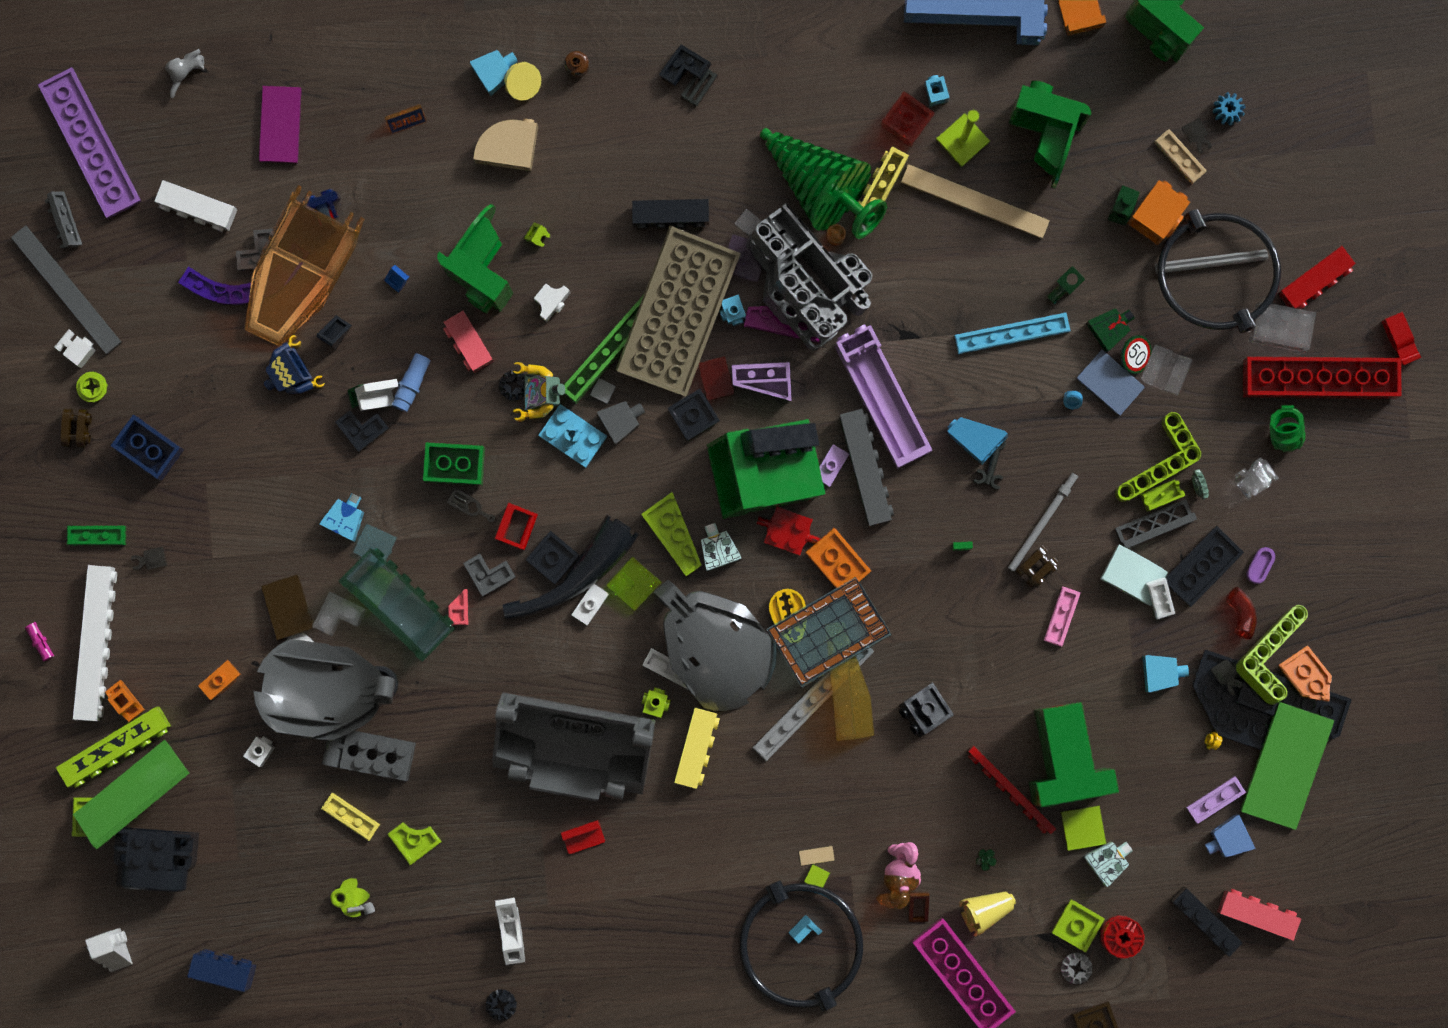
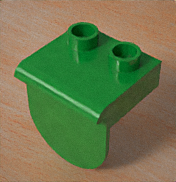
(1165, 26)
(1054, 118)
(469, 264)

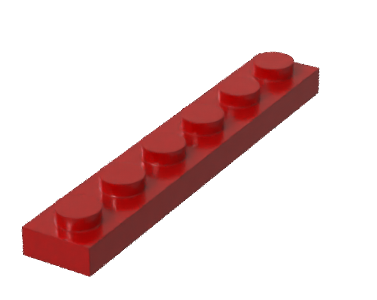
(1003, 784)

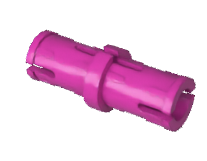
(39, 641)

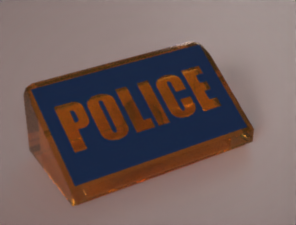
(405, 119)

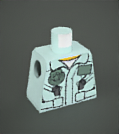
(718, 548)
(1108, 861)

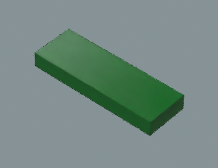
(96, 535)

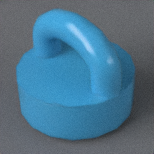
(1073, 400)

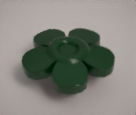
(986, 859)

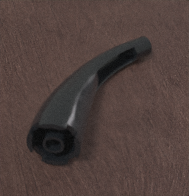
(601, 554)

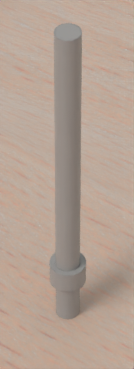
(1064, 490)

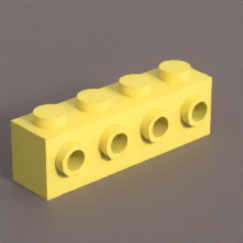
(885, 176)

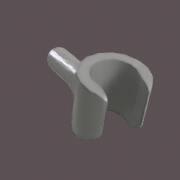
(367, 908)

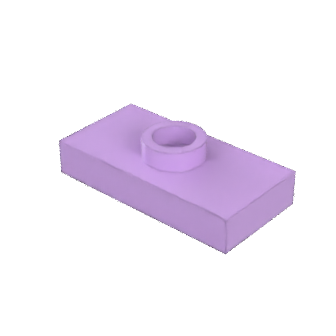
(832, 464)

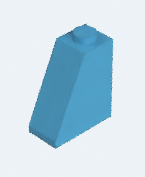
(976, 438)

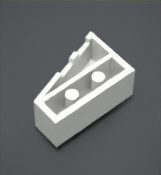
(110, 950)

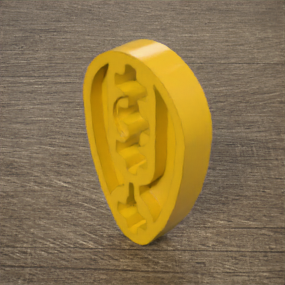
(776, 605)

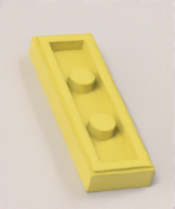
(350, 816)

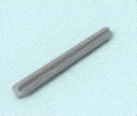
(1213, 261)

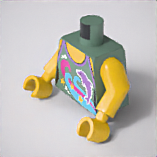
(541, 391)

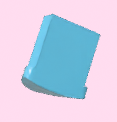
(803, 928)

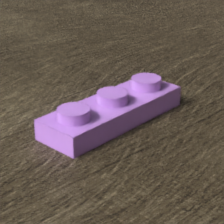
(1215, 799)

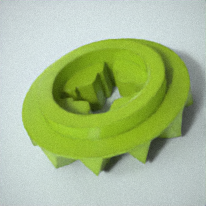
(85, 381)

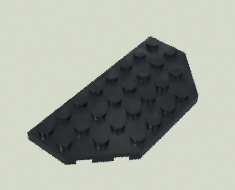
(1245, 723)

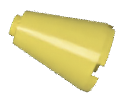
(986, 910)

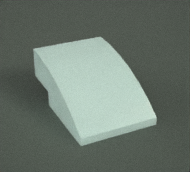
(1131, 573)

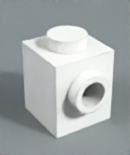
(259, 751)

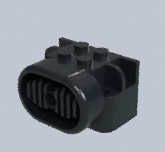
(154, 858)

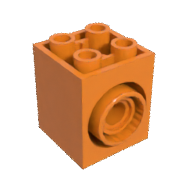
(1159, 212)

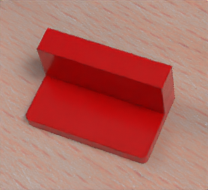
(583, 837)

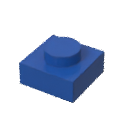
(396, 278)

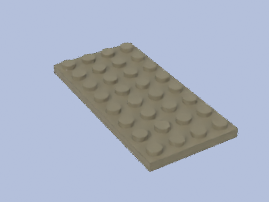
(677, 311)

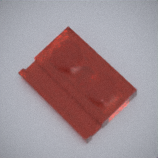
(716, 378)

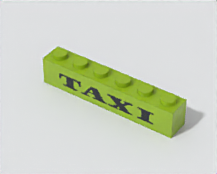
(114, 747)

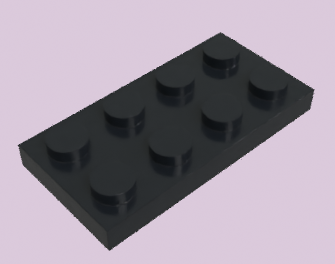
(1203, 566)

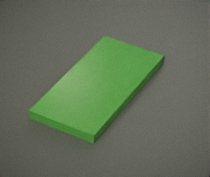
(1287, 765)
(130, 794)

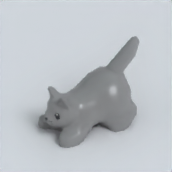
(179, 68)

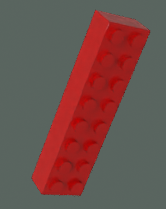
(1322, 377)

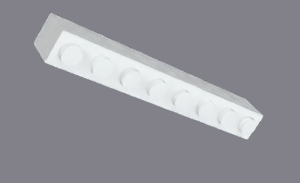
(94, 643)

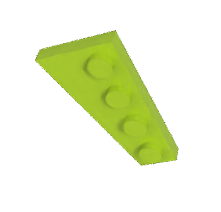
(671, 530)

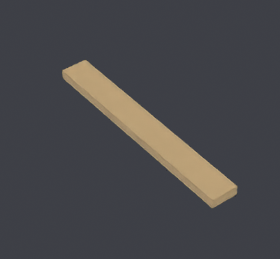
(975, 201)

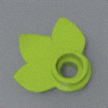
(352, 897)

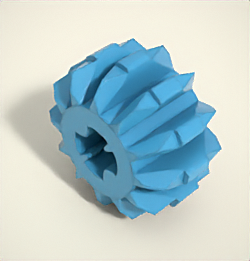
(1221, 109)

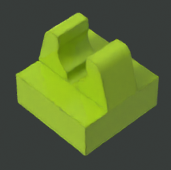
(535, 233)

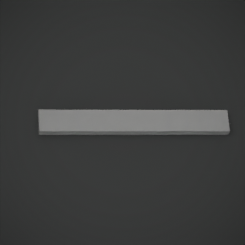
(799, 714)

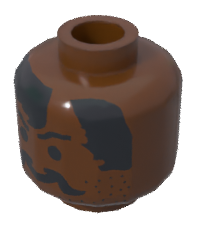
(577, 70)

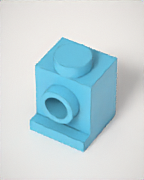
(939, 83)

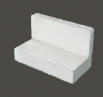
(376, 394)

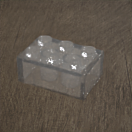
(1284, 328)

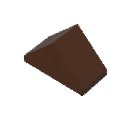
(918, 906)

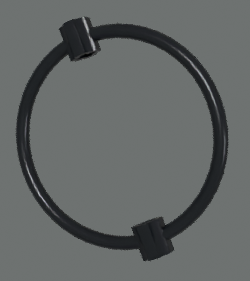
(1242, 319)
(825, 997)

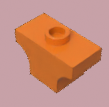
(219, 680)
(124, 701)

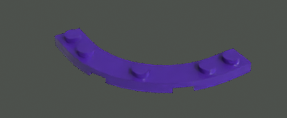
(215, 291)

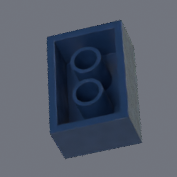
(147, 447)
(222, 970)

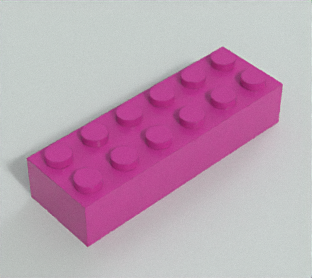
(963, 975)

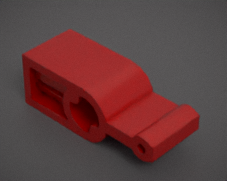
(1401, 338)

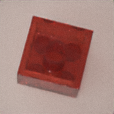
(907, 119)

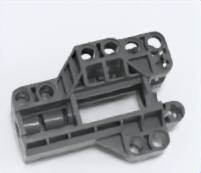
(781, 265)

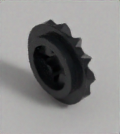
(505, 389)
(504, 996)

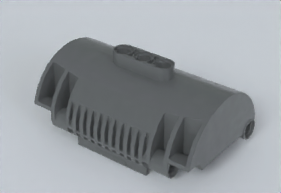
(571, 748)

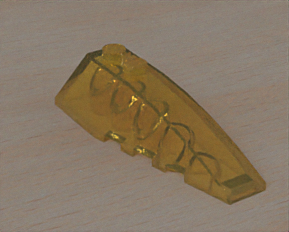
(851, 702)

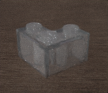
(334, 610)

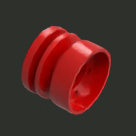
(1117, 926)

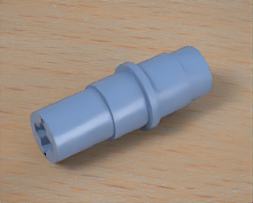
(410, 383)

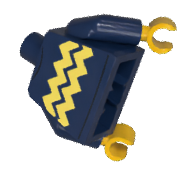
(288, 371)

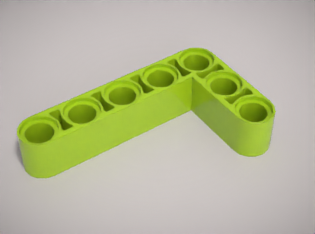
(1164, 466)
(1267, 648)

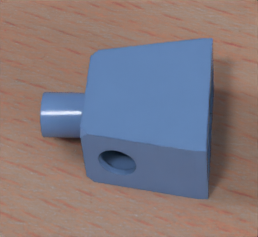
(1230, 838)

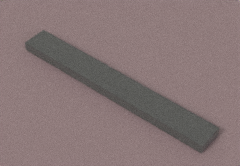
(66, 289)

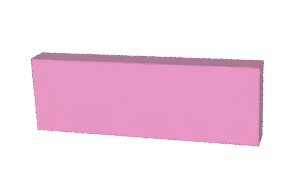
(1061, 616)

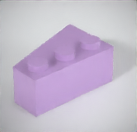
(764, 378)

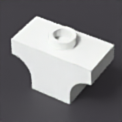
(551, 300)

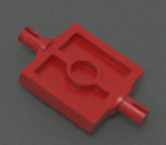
(788, 530)

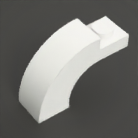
(510, 931)

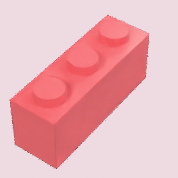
(467, 342)

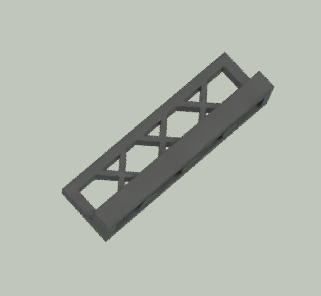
(1159, 530)

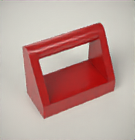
(506, 521)

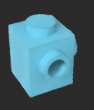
(733, 311)

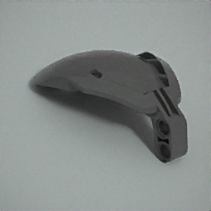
(729, 660)
(304, 690)

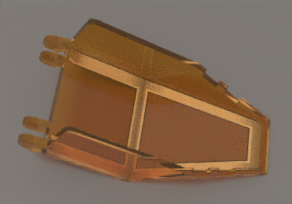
(297, 269)

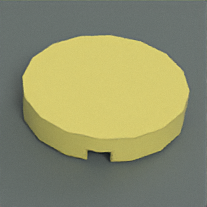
(522, 81)

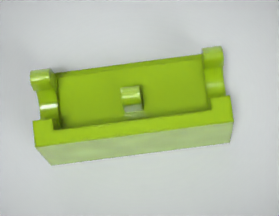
(1162, 495)

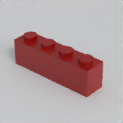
(1317, 278)

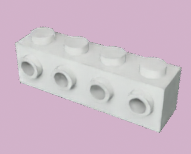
(195, 205)

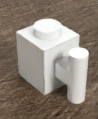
(77, 351)

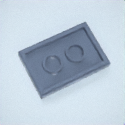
(1110, 382)

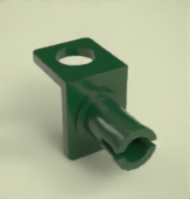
(1064, 287)

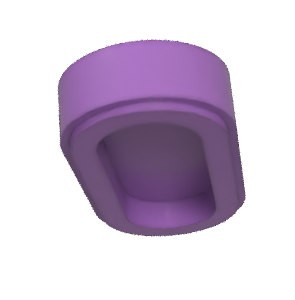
(1260, 565)

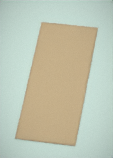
(816, 855)

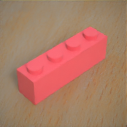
(1259, 915)

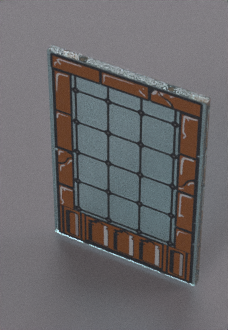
(828, 632)

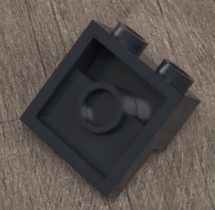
(925, 710)

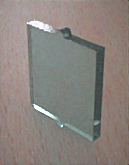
(374, 538)

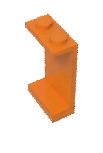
(1081, 15)

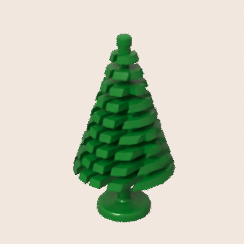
(825, 183)

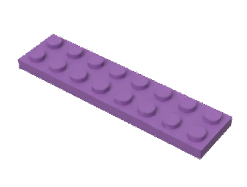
(89, 143)

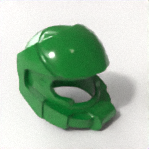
(1289, 435)

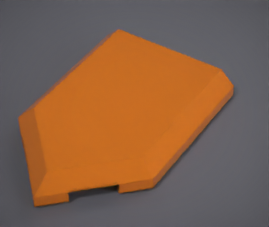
(1307, 675)

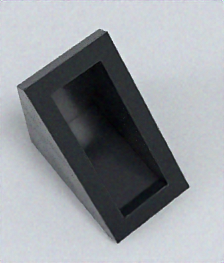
(334, 332)

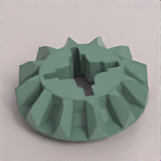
(1199, 484)

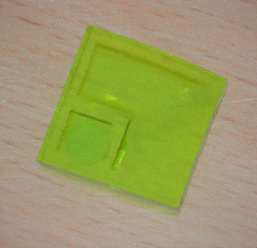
(633, 583)

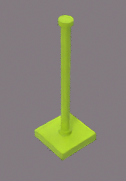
(963, 138)

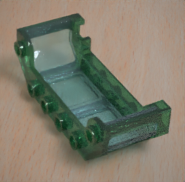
(397, 603)

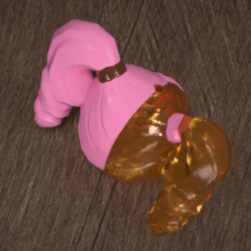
(900, 876)

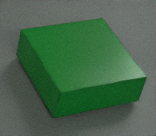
(962, 546)

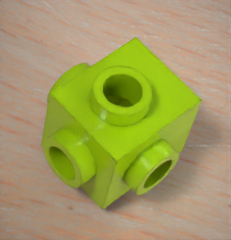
(657, 710)

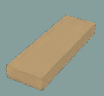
(1180, 156)

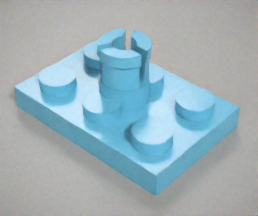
(573, 436)

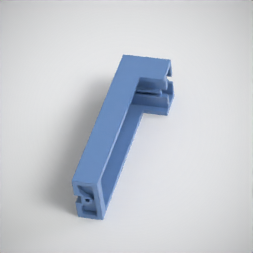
(1025, 14)

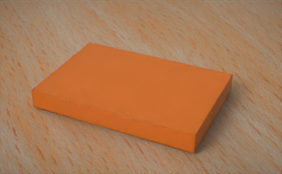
(837, 559)

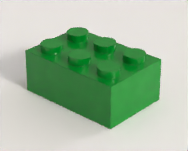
(454, 464)

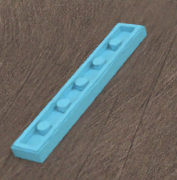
(1012, 333)

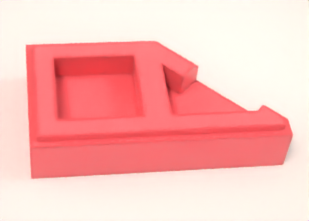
(459, 609)

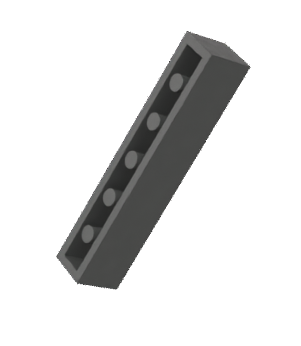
(865, 467)

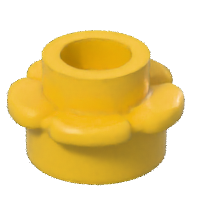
(1213, 741)

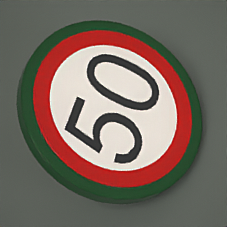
(1136, 354)

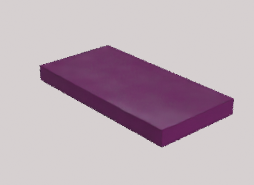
(280, 124)

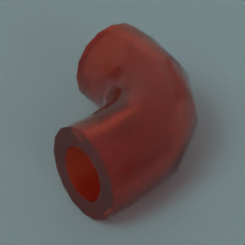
(1245, 613)

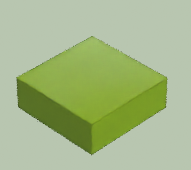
(816, 876)

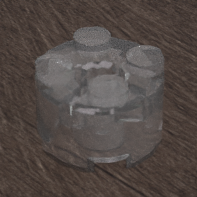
(1256, 478)

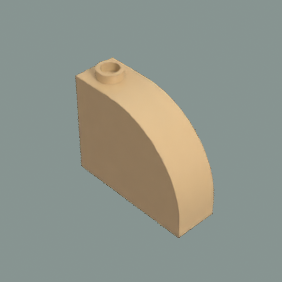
(508, 145)

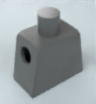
(620, 420)

